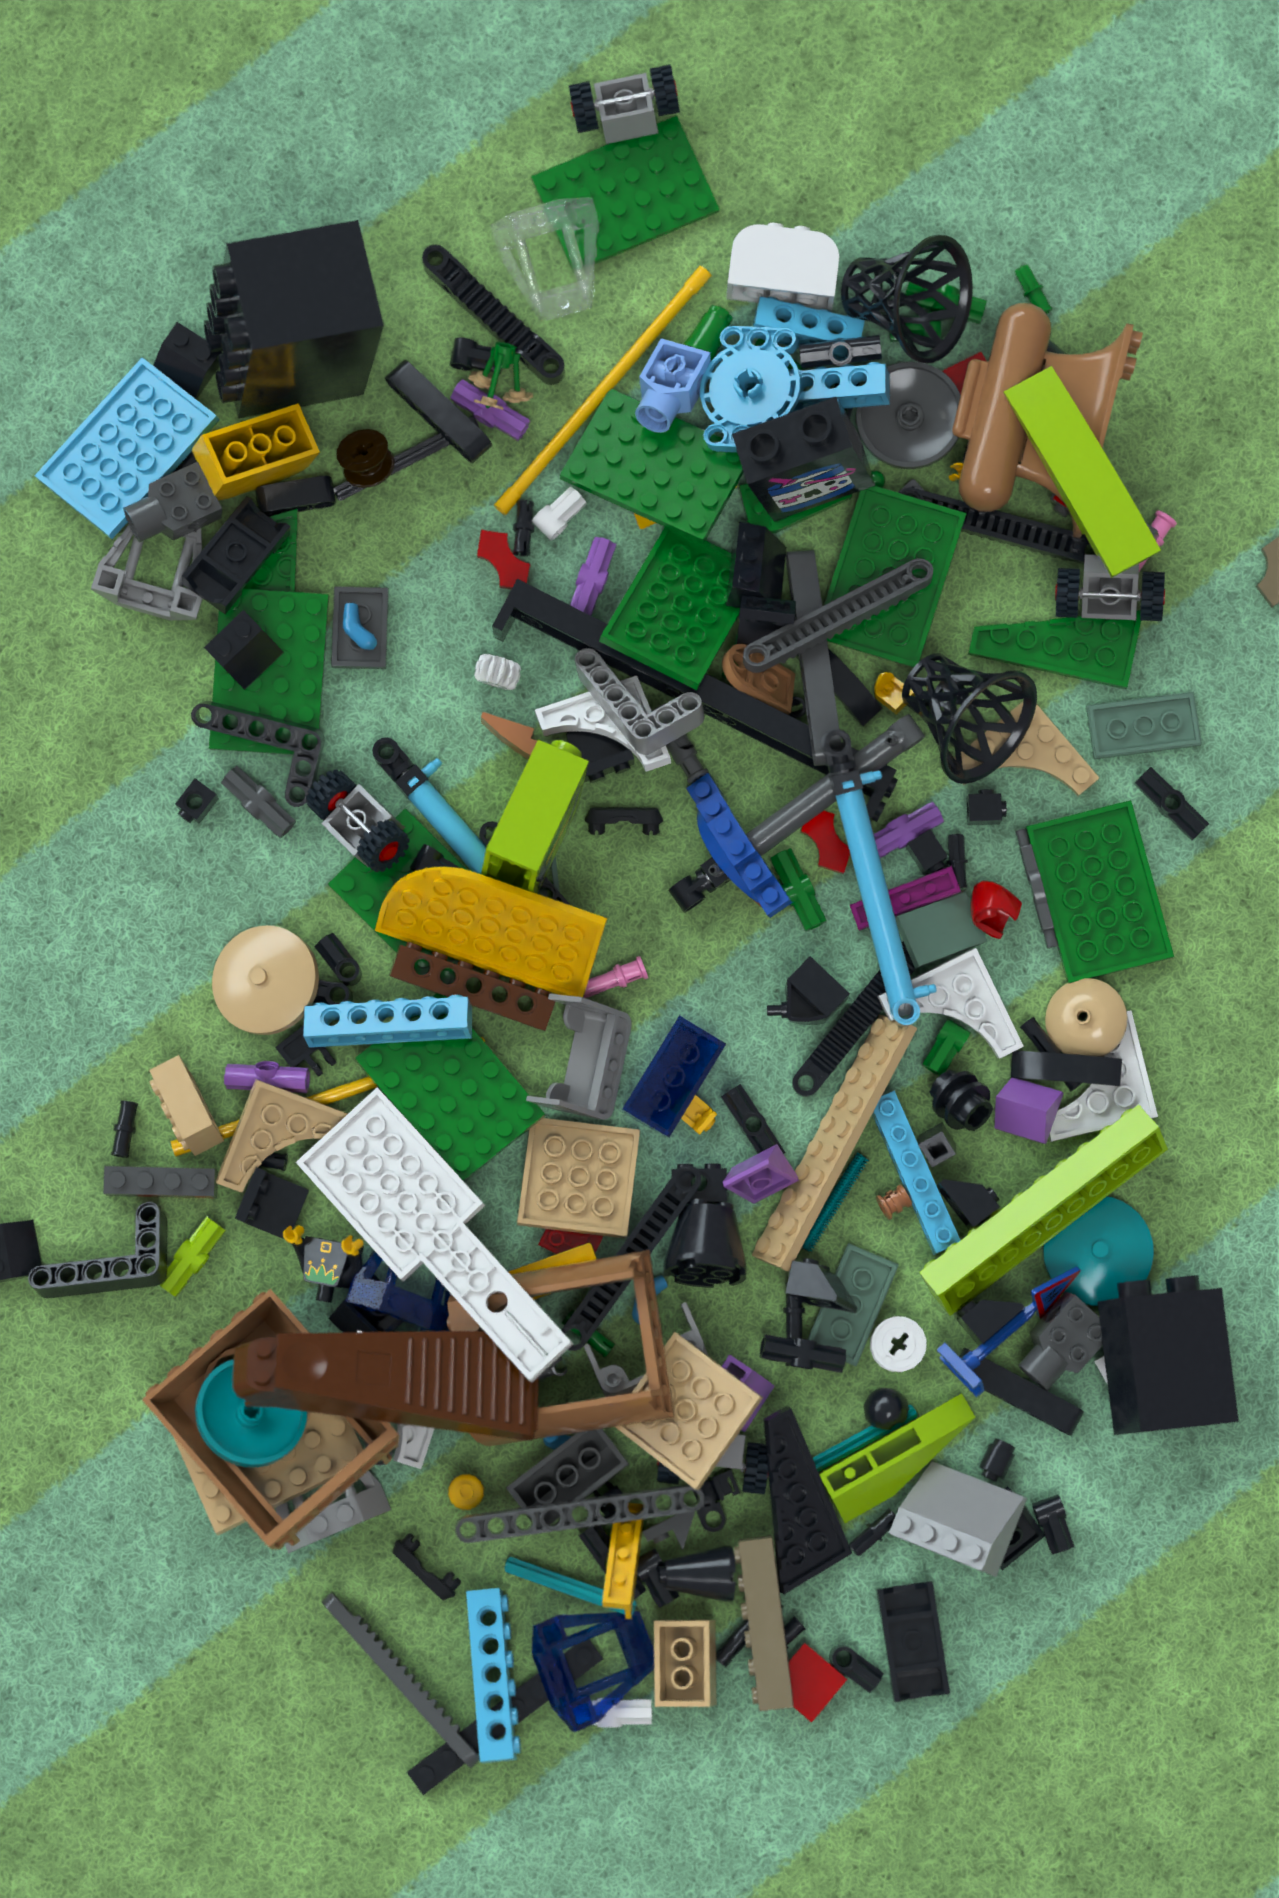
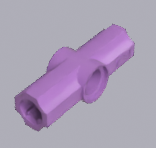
(505, 420)
(593, 575)
(907, 828)
(287, 1078)

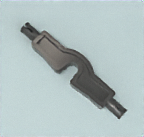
(1035, 881)

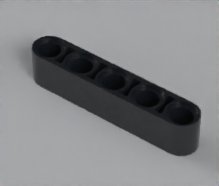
(438, 411)
(1027, 1396)

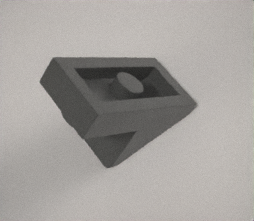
(678, 1523)

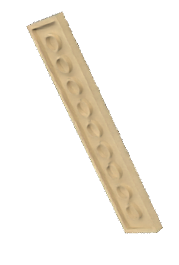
(833, 1142)

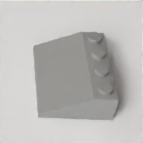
(959, 1518)

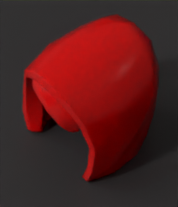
(992, 906)

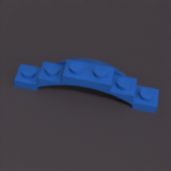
(733, 848)

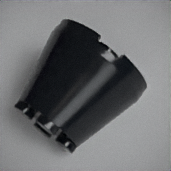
(706, 1246)

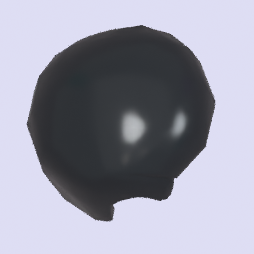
(885, 1408)

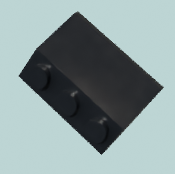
(755, 564)

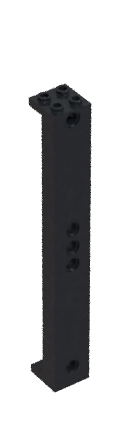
(717, 698)

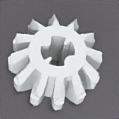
(497, 671)

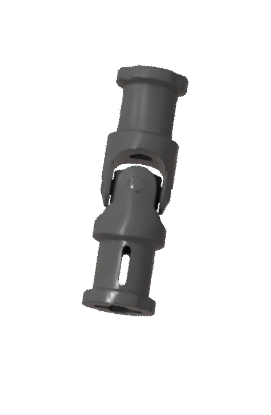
(685, 755)

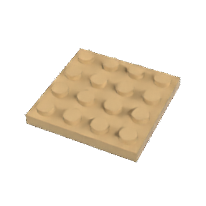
(579, 1177)
(707, 1412)

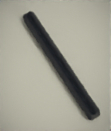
(402, 461)

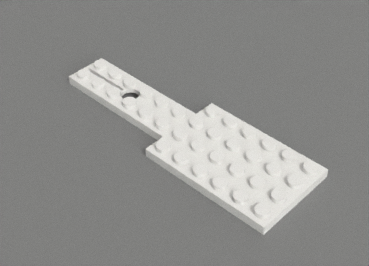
(416, 1213)

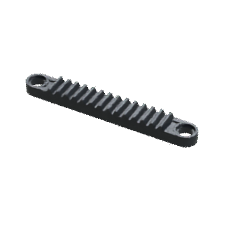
(1012, 529)
(844, 1033)
(643, 1238)

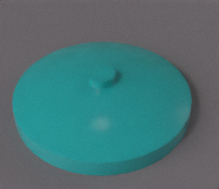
(1108, 1247)
(241, 1432)

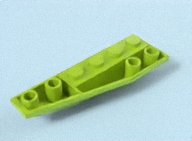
(893, 1460)

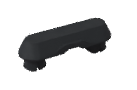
(599, 816)
(443, 1588)

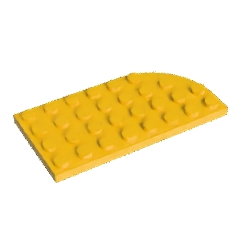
(495, 927)

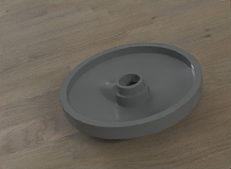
(917, 422)

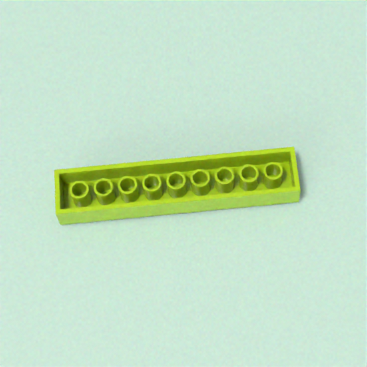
(1044, 1209)

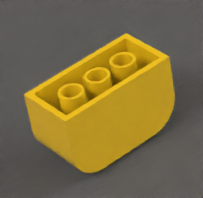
(256, 452)

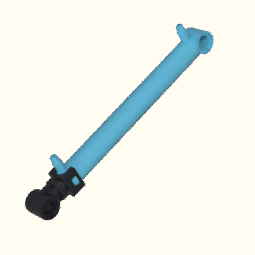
(848, 788)
(430, 802)

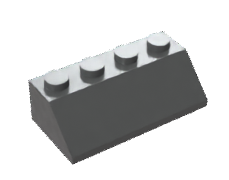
(569, 1472)

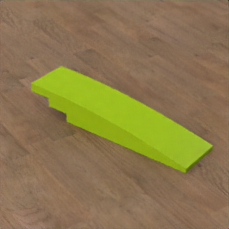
(1082, 472)

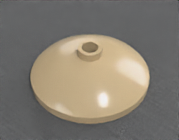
(1101, 1029)

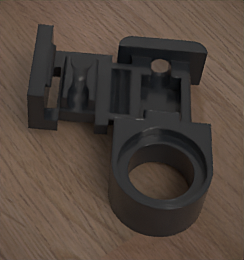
(714, 1491)

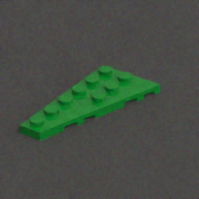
(1067, 646)

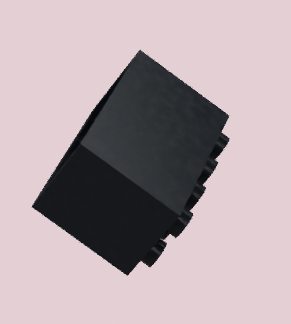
(293, 319)

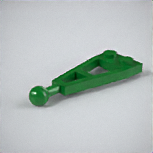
(757, 514)

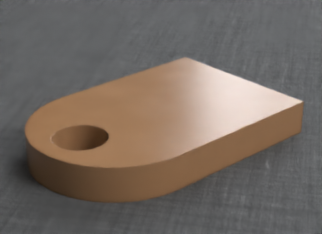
(771, 686)

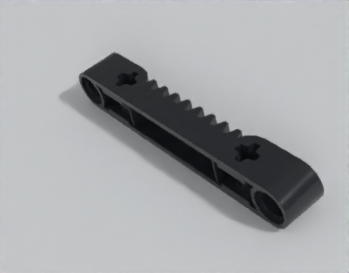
(492, 314)

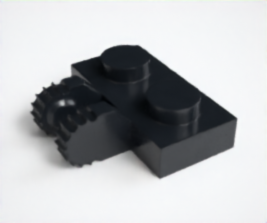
(295, 1051)

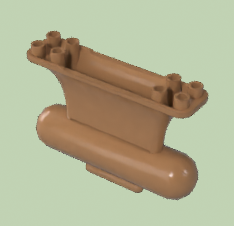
(989, 422)

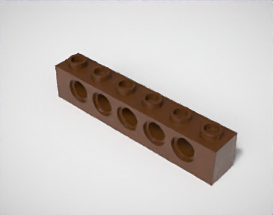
(536, 1016)

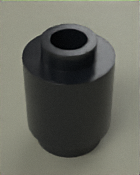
(997, 1460)

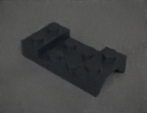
(234, 555)
(913, 1641)

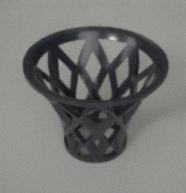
(888, 270)
(952, 682)

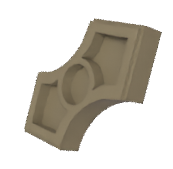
(1270, 584)

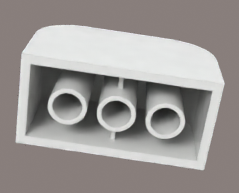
(783, 265)

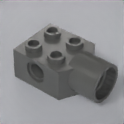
(174, 506)
(1062, 1341)

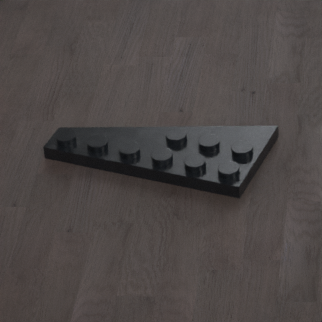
(803, 1517)

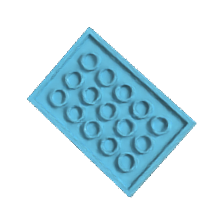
(125, 445)

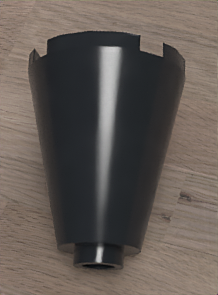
(702, 1574)

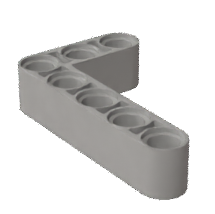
(642, 730)

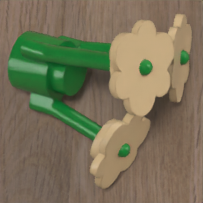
(501, 356)

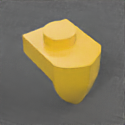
(889, 691)

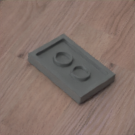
(373, 616)

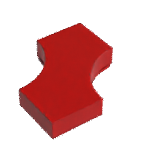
(495, 549)
(831, 850)

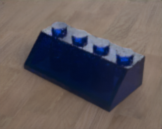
(673, 1077)

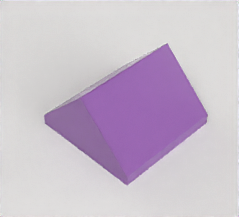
(1026, 1109)
(761, 1175)

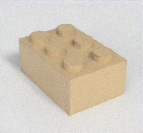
(185, 1106)
(685, 1663)

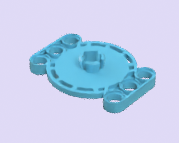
(749, 364)

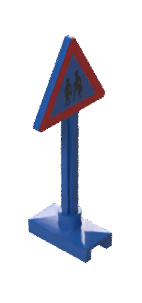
(1043, 1299)

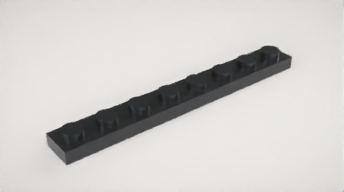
(528, 1699)

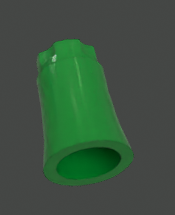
(708, 331)

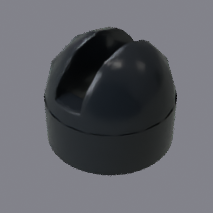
(796, 702)

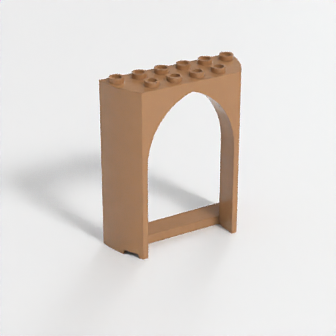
(175, 1403)
(600, 1412)

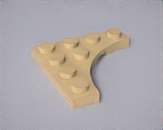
(1043, 750)
(269, 1123)

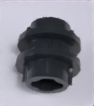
(961, 1100)

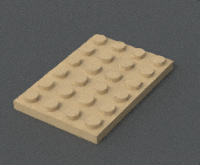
(318, 1456)

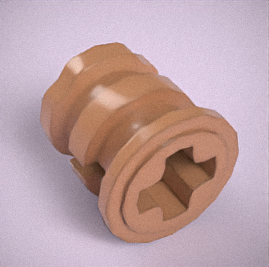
(894, 1201)

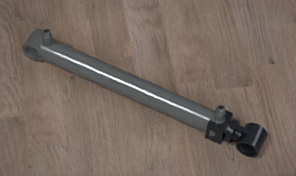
(803, 808)

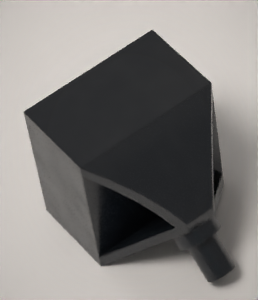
(810, 996)

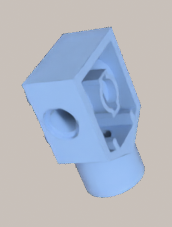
(670, 384)

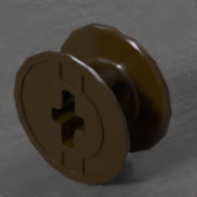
(365, 458)

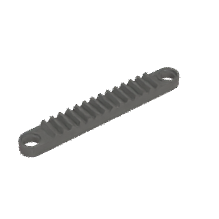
(838, 615)
(401, 1680)

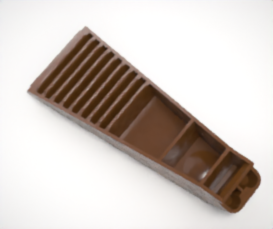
(393, 1377)

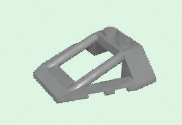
(123, 591)
(341, 1514)

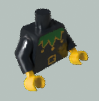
(326, 1261)

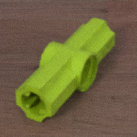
(192, 1255)

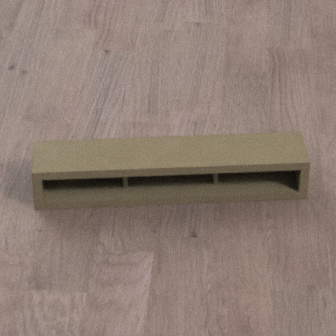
(765, 1622)

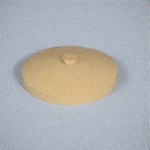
(265, 980)

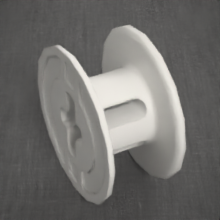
(893, 1329)

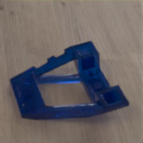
(397, 1302)
(574, 1703)

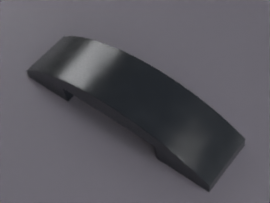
(852, 692)
(1066, 1068)

